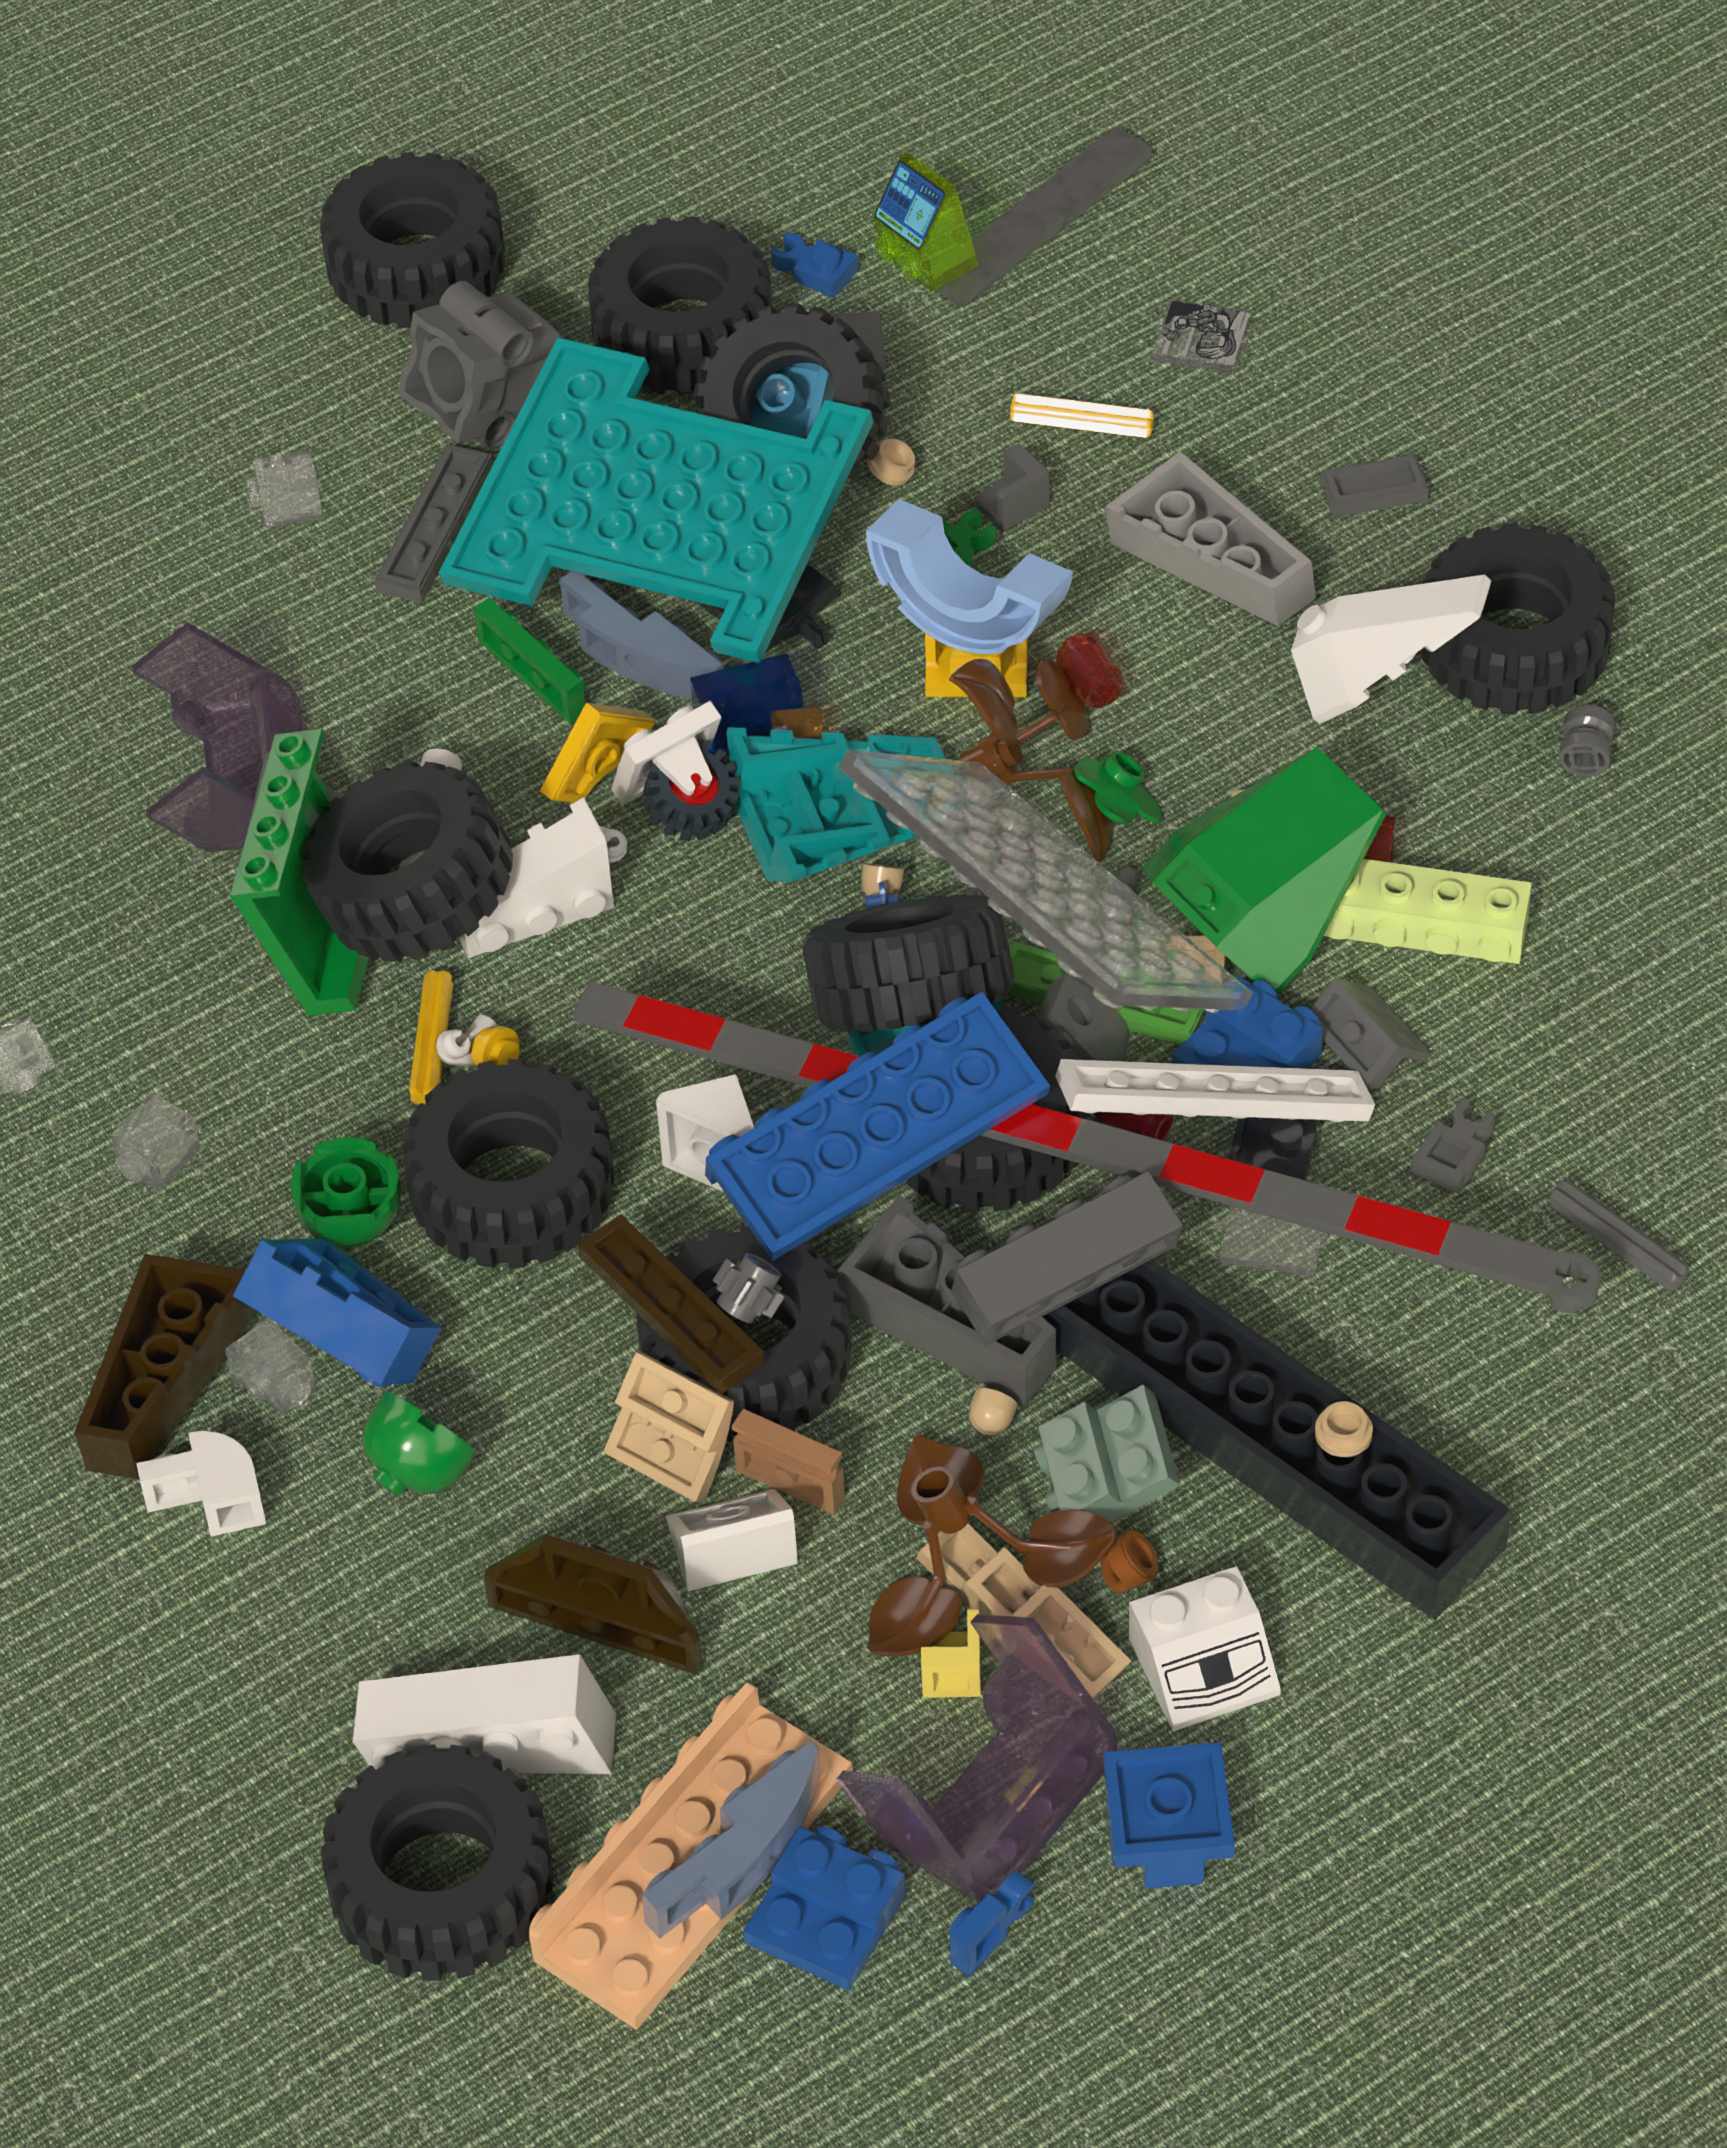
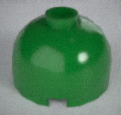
(346, 1191)
(412, 1448)

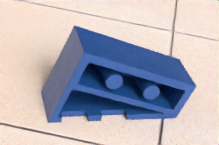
(338, 1308)

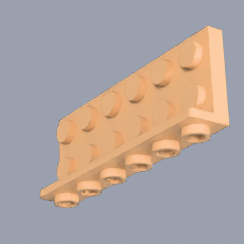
(597, 1926)

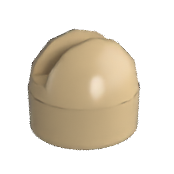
(875, 873)
(991, 1411)

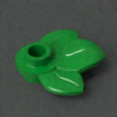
(1118, 787)

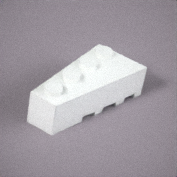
(526, 1713)

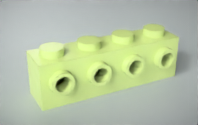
(1434, 911)

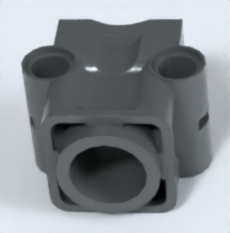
(475, 362)

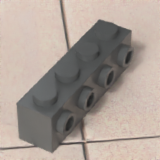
(1065, 1257)

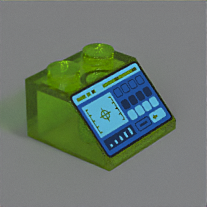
(923, 226)

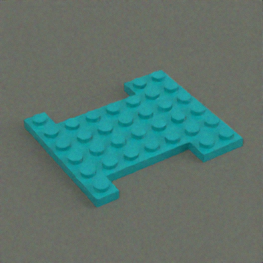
(653, 497)

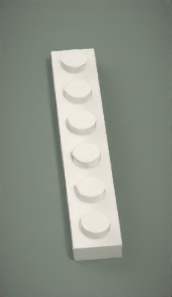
(1214, 1090)

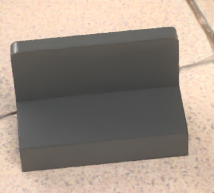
(1365, 1031)

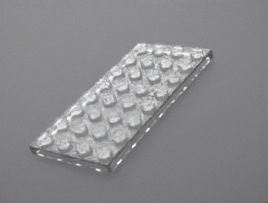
(1045, 883)

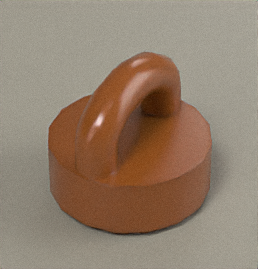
(1129, 1562)

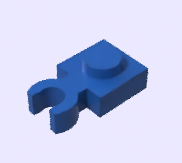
(816, 267)
(982, 1929)

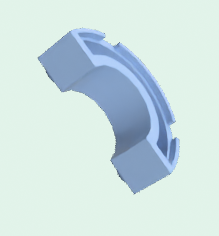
(950, 597)

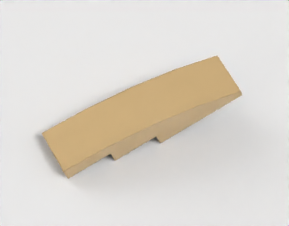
(1000, 1587)

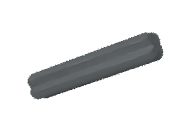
(1619, 1235)

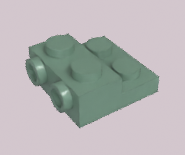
(1107, 1456)

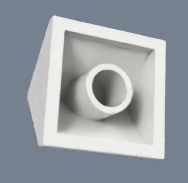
(698, 1118)
(734, 1539)

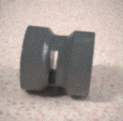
(1586, 740)

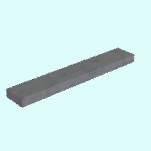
(1048, 210)

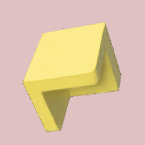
(953, 1664)

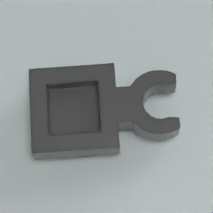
(1453, 1153)

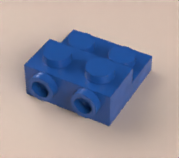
(1257, 1036)
(827, 1906)

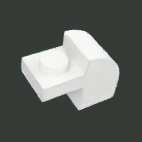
(214, 1472)

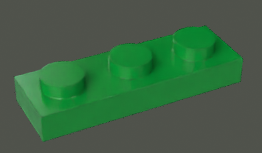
(530, 660)

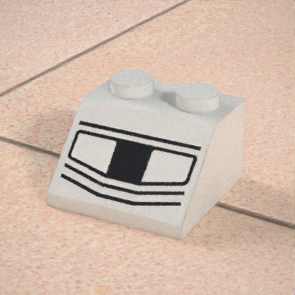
(1203, 1648)

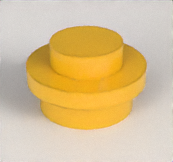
(495, 1045)

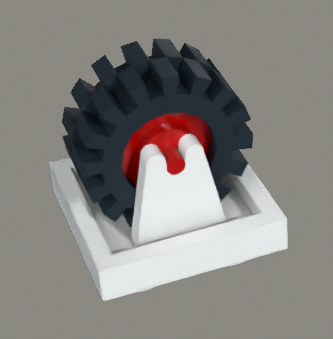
(679, 775)

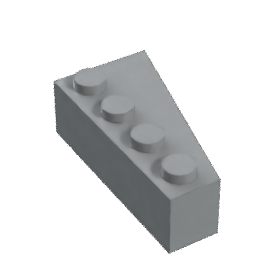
(1211, 540)

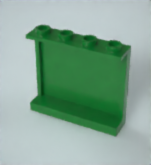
(271, 883)

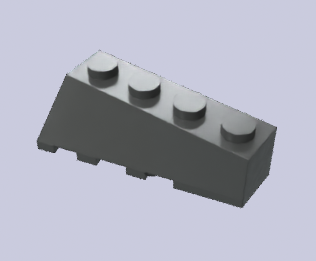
(903, 1286)

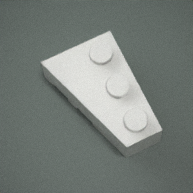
(552, 882)

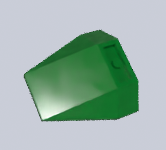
(1271, 865)

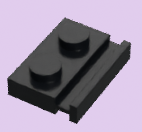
(1275, 1145)

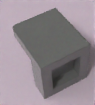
(1019, 494)

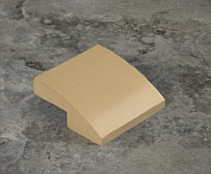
(670, 1427)

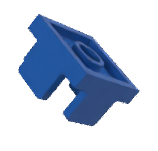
(1168, 1811)

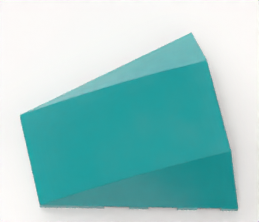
(804, 807)

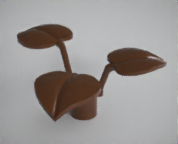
(1001, 751)
(939, 1493)

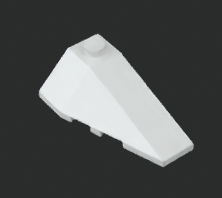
(1375, 634)

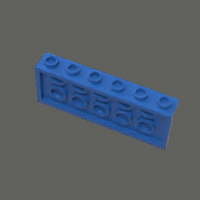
(875, 1124)

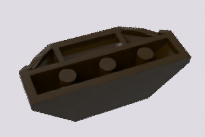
(597, 1599)

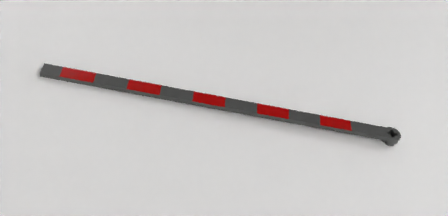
(1129, 1154)

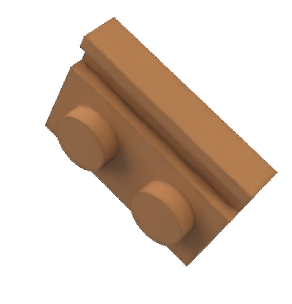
(788, 1461)

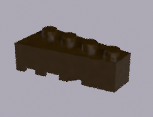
(159, 1360)

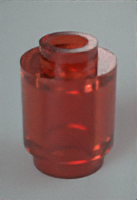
(1090, 670)

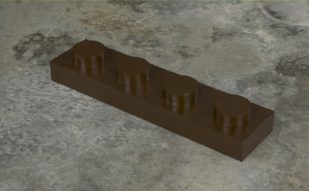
(671, 1304)

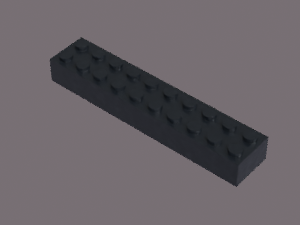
(1256, 1419)

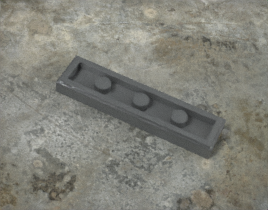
(433, 523)

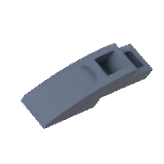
(642, 651)
(754, 1834)

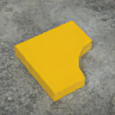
(592, 750)

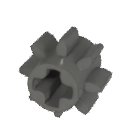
(749, 1288)

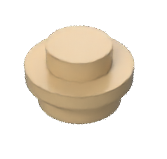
(893, 462)
(1343, 1429)

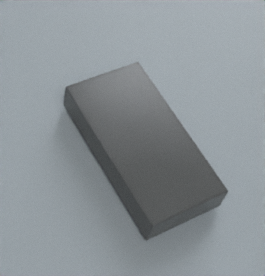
(1374, 486)

